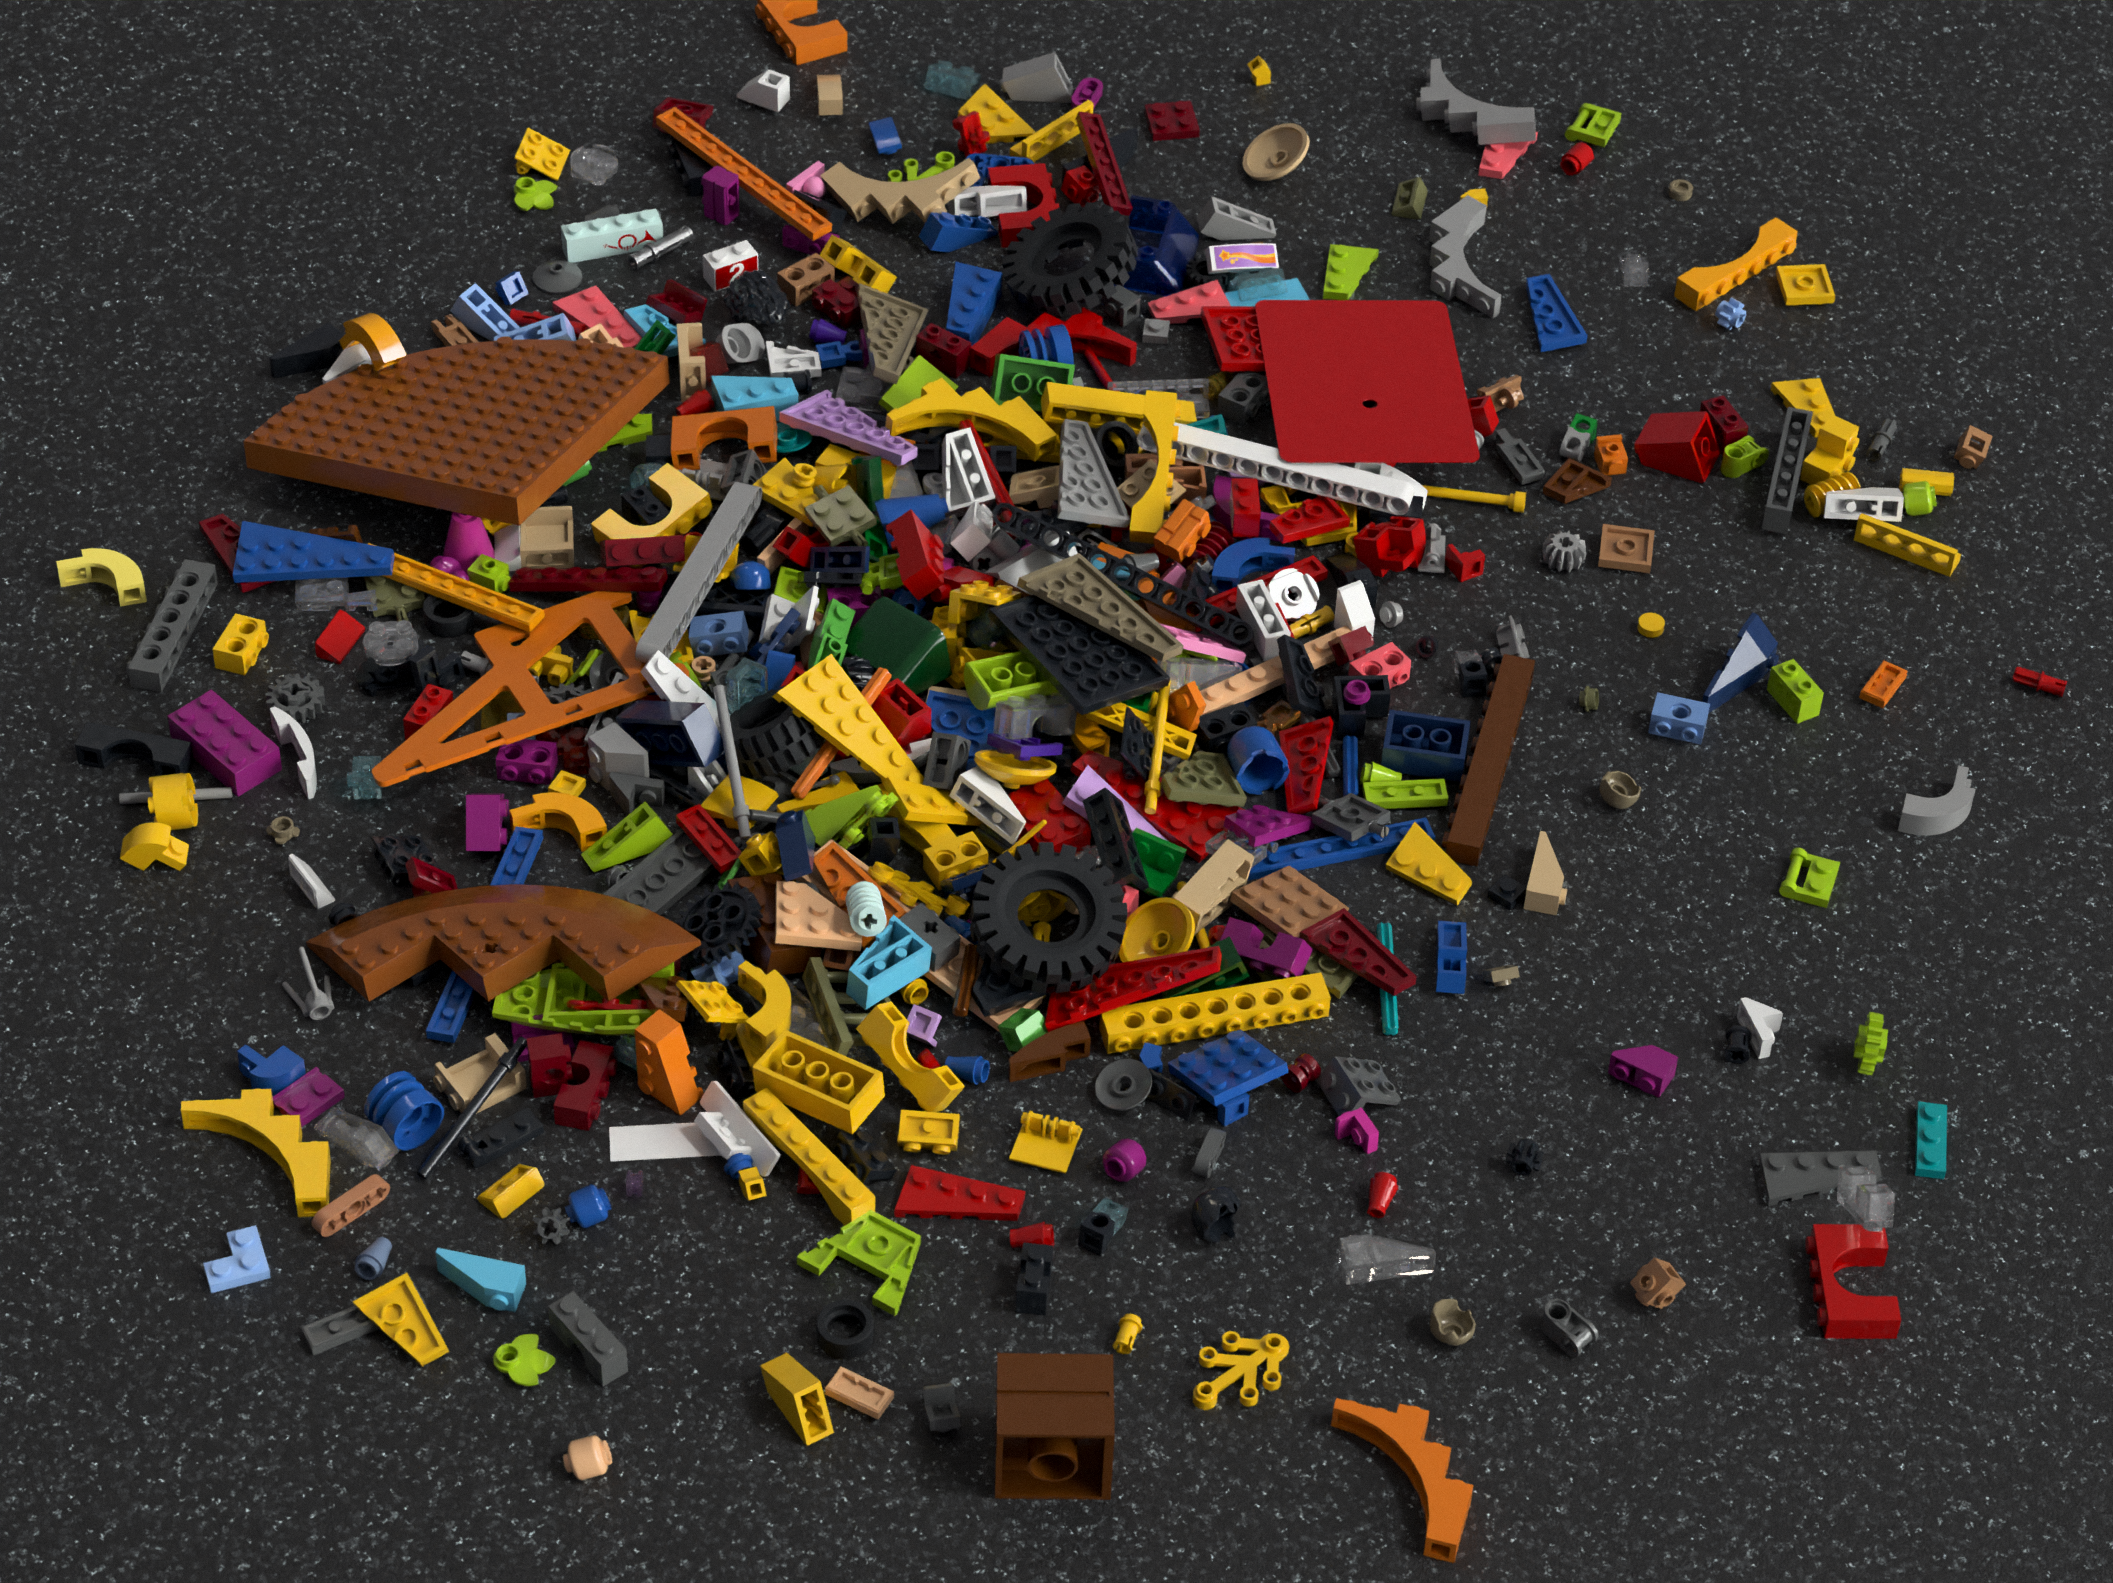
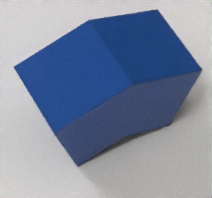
(1151, 1057)

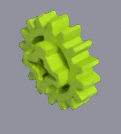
(1870, 1043)

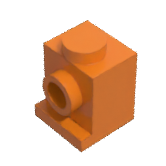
(1610, 455)

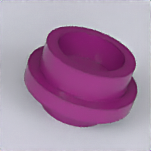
(1356, 692)

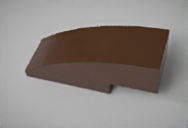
(1050, 1052)

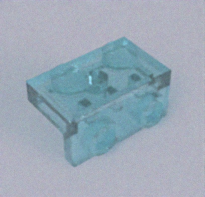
(950, 80)
(1259, 285)
(745, 683)

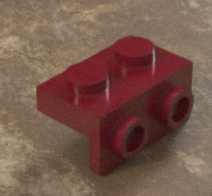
(678, 303)

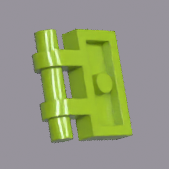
(882, 573)

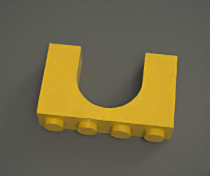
(685, 498)

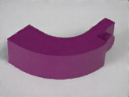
(1222, 514)

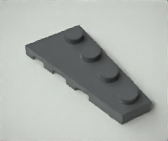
(1808, 1172)

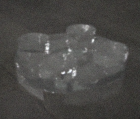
(584, 166)
(400, 633)

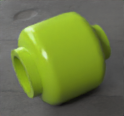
(1919, 498)

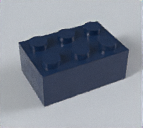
(1425, 745)

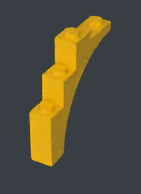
(942, 406)
(916, 833)
(279, 1136)

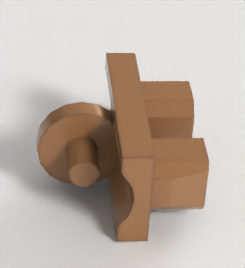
(1504, 393)

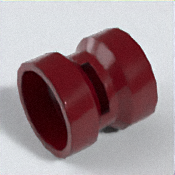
(1301, 1072)

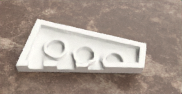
(675, 685)

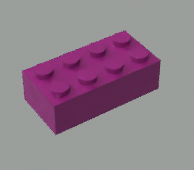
(225, 742)

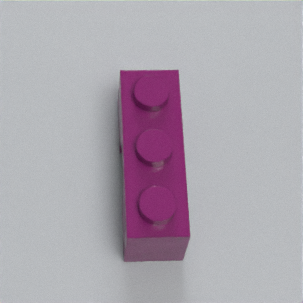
(1285, 957)

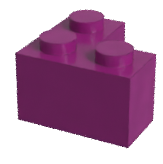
(484, 821)

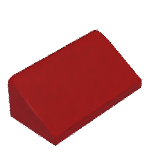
(338, 637)

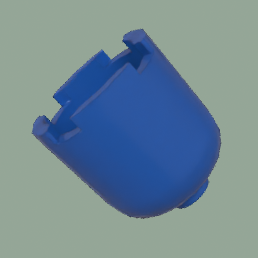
(1257, 760)

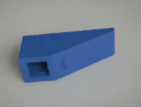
(951, 232)

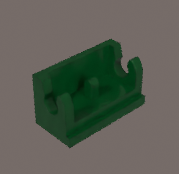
(869, 479)

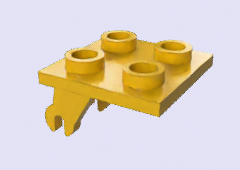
(714, 1005)

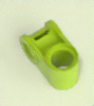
(1742, 457)

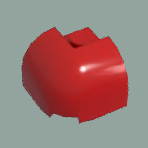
(1391, 545)

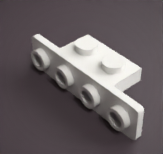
(733, 1130)

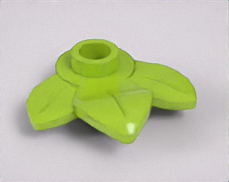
(533, 193)
(525, 1360)

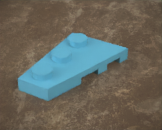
(642, 319)

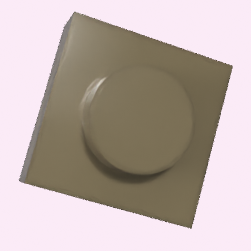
(1501, 975)

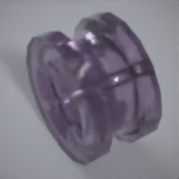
(634, 1183)

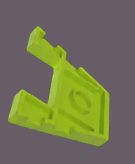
(874, 1246)

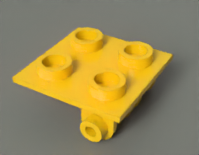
(540, 154)
(1046, 1142)

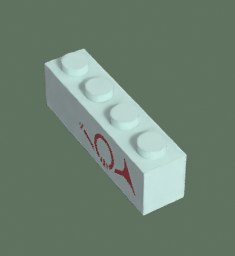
(610, 235)

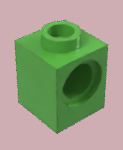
(1022, 1028)

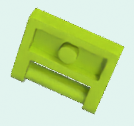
(1600, 127)
(1818, 882)

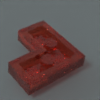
(571, 745)

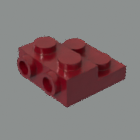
(696, 111)
(838, 301)

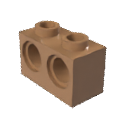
(804, 276)

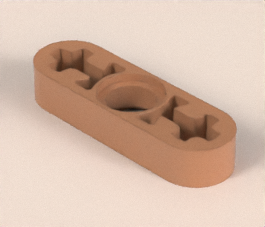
(350, 1205)

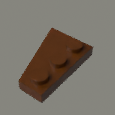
(664, 995)

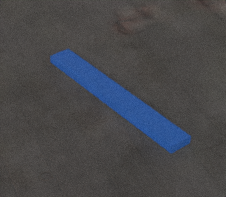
(1334, 849)

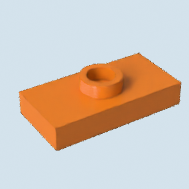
(1883, 684)

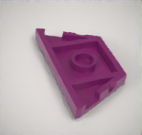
(1266, 825)

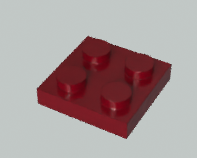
(1171, 120)

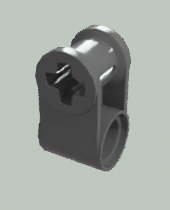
(1567, 1327)

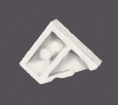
(792, 360)

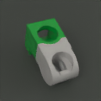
(1578, 439)

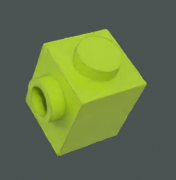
(489, 573)

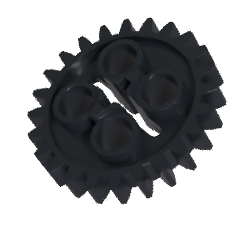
(721, 922)

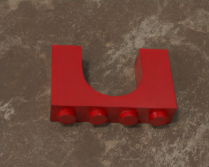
(1038, 191)
(1840, 1311)

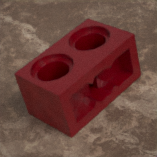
(1725, 421)

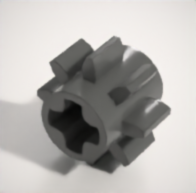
(559, 1223)

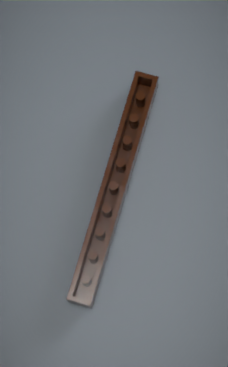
(1489, 761)

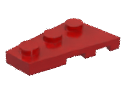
(1310, 519)

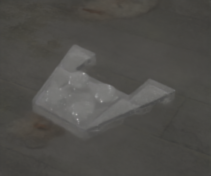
(328, 592)

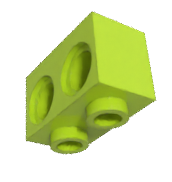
(1795, 691)

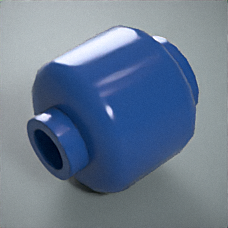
(588, 1206)

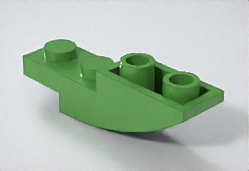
(831, 633)

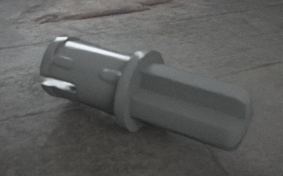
(1882, 439)

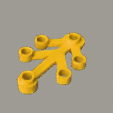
(912, 891)
(1241, 1366)

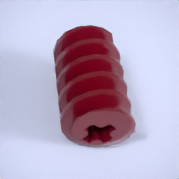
(1213, 544)

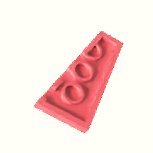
(594, 308)

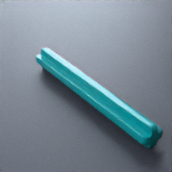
(1388, 1001)

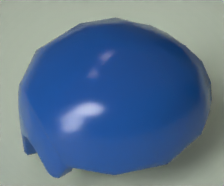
(750, 576)

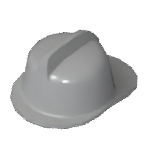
(741, 343)

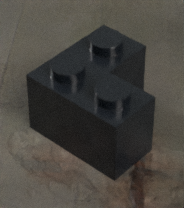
(1351, 718)

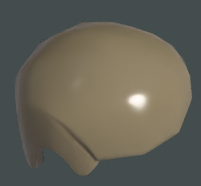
(1619, 789)
(1450, 1323)

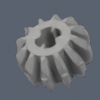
(1564, 551)

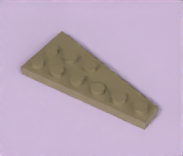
(889, 330)
(1092, 597)

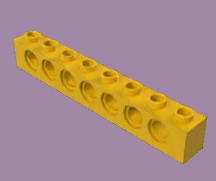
(1215, 1012)

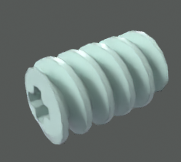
(865, 909)

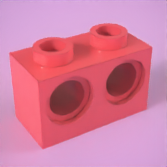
(1383, 661)

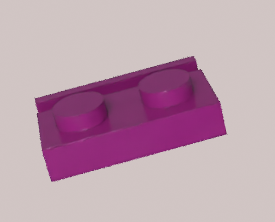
(308, 1096)

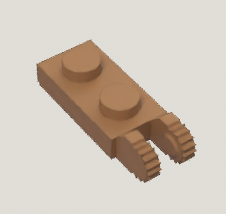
(454, 333)

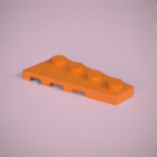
(840, 873)

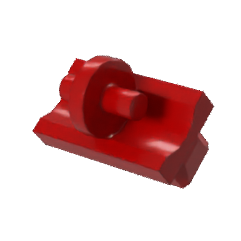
(973, 137)

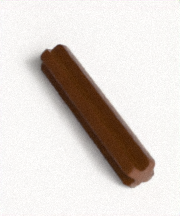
(966, 981)

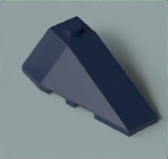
(1745, 664)

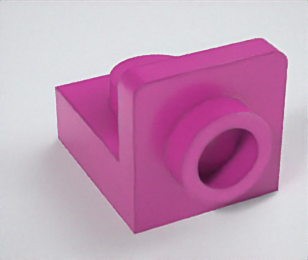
(1361, 1128)

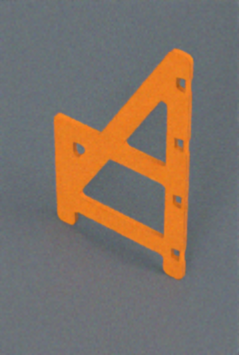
(512, 675)

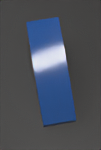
(1451, 957)

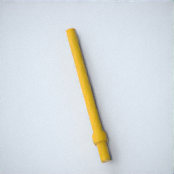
(1153, 786)

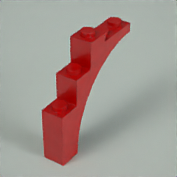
(1083, 329)

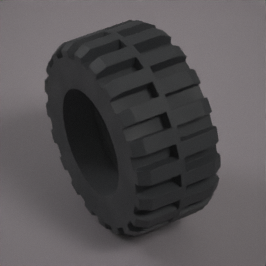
(771, 737)

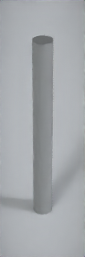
(201, 794)

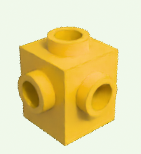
(761, 854)

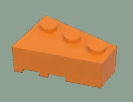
(663, 1063)

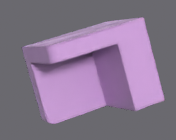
(923, 1025)

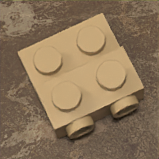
(1035, 485)

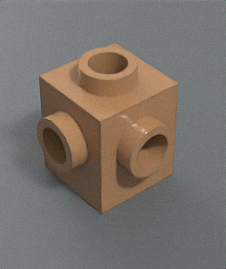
(1657, 1283)

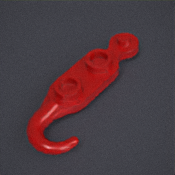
(584, 1005)

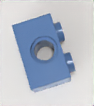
(719, 634)
(1679, 718)

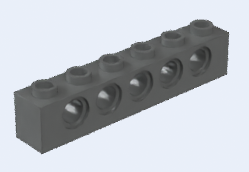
(1787, 470)
(172, 626)

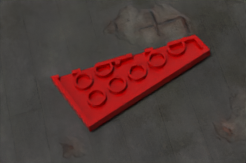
(1179, 822)

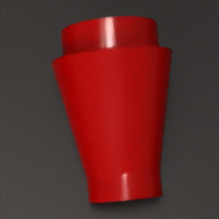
(697, 403)
(1381, 1192)
(1037, 1233)

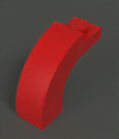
(798, 546)

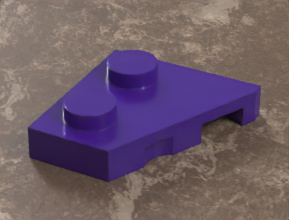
(1024, 747)

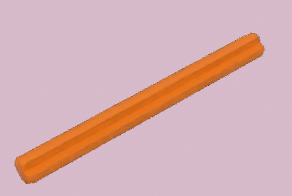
(828, 750)

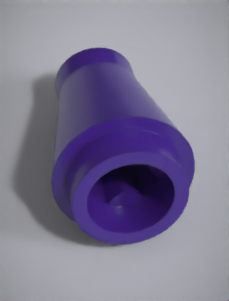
(826, 333)

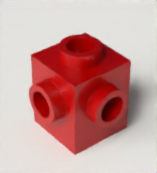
(1080, 186)

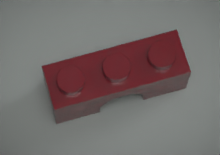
(642, 551)
(580, 1104)

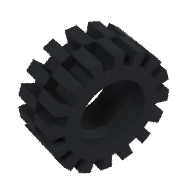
(1196, 271)

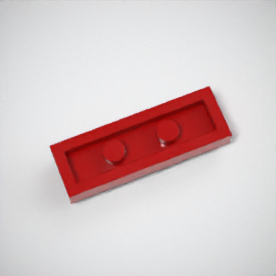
(708, 837)

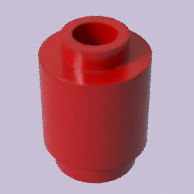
(1577, 158)

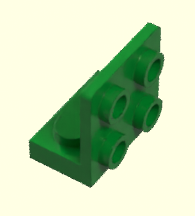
(1159, 860)

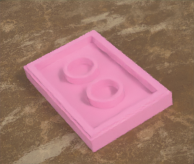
(1206, 644)

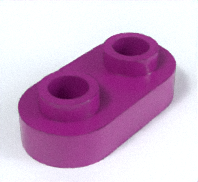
(1088, 89)

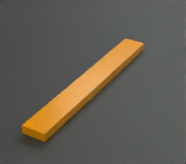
(465, 593)

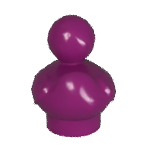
(449, 565)

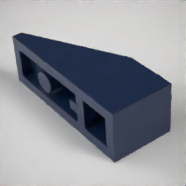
(840, 559)
(795, 844)

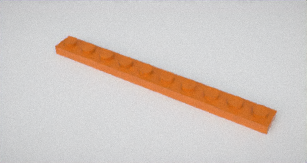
(749, 176)

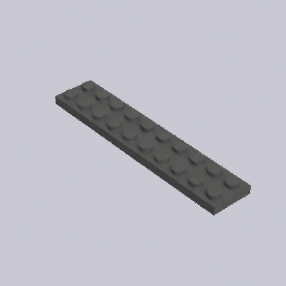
(680, 864)

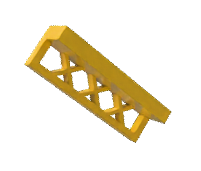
(1051, 135)
(1906, 545)
(1176, 740)

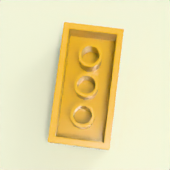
(819, 1081)

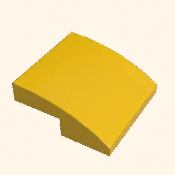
(720, 801)

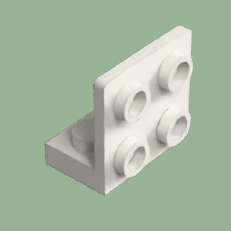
(777, 609)

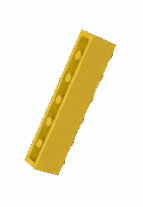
(1100, 406)

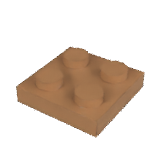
(1626, 548)

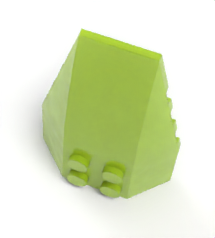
(548, 995)

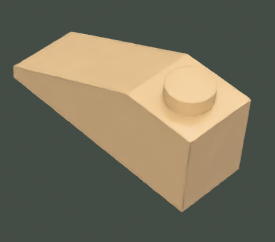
(1545, 881)

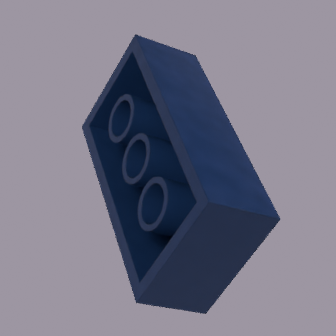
(673, 732)

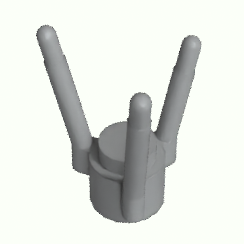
(317, 1003)

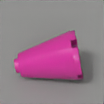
(467, 540)

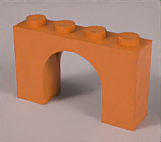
(800, 42)
(696, 431)

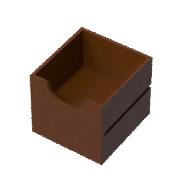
(1054, 1426)

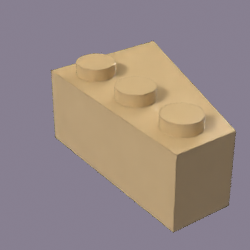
(1211, 887)

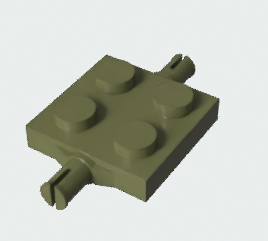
(840, 516)
(394, 597)

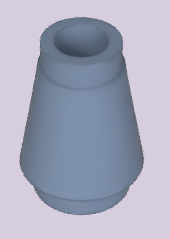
(373, 1259)

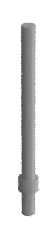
(740, 810)

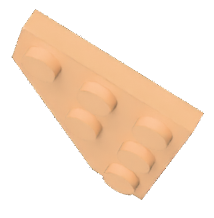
(811, 920)

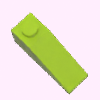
(834, 817)
(631, 838)

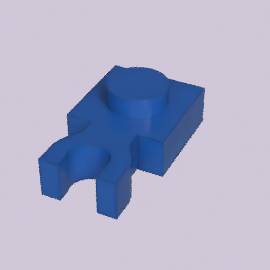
(835, 354)

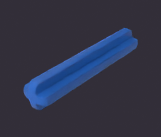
(1350, 765)

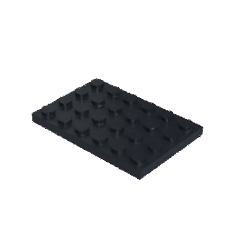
(1077, 657)

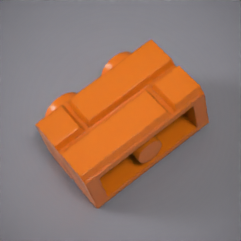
(1182, 531)

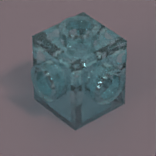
(361, 778)

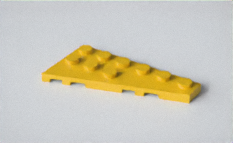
(847, 720)

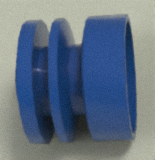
(1053, 347)
(404, 1110)

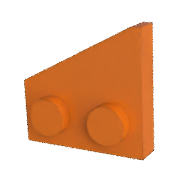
(1186, 707)

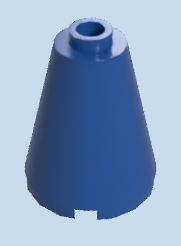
(928, 508)

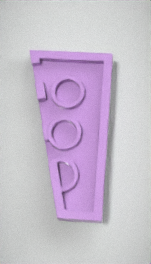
(1089, 784)

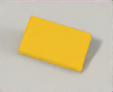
(512, 1190)

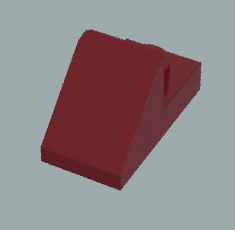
(427, 878)

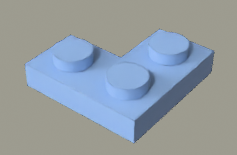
(243, 1267)

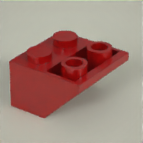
(902, 712)

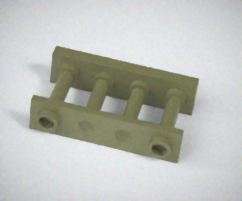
(827, 1009)

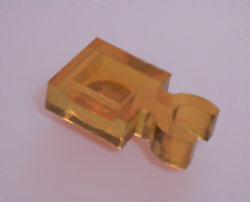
(1279, 717)

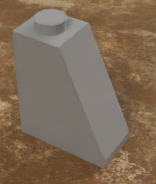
(1038, 80)

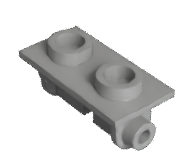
(1434, 555)
(1510, 638)

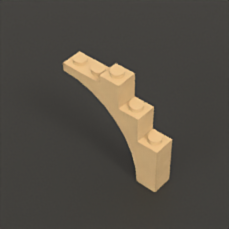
(896, 199)

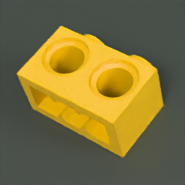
(240, 644)
(954, 857)

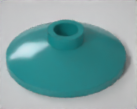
(791, 439)

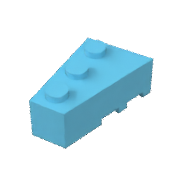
(753, 392)
(888, 965)

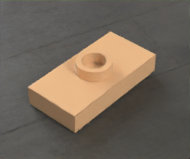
(859, 1393)

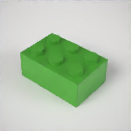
(1026, 378)

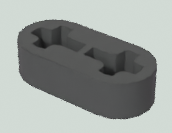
(1209, 1152)

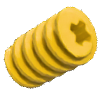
(1815, 494)

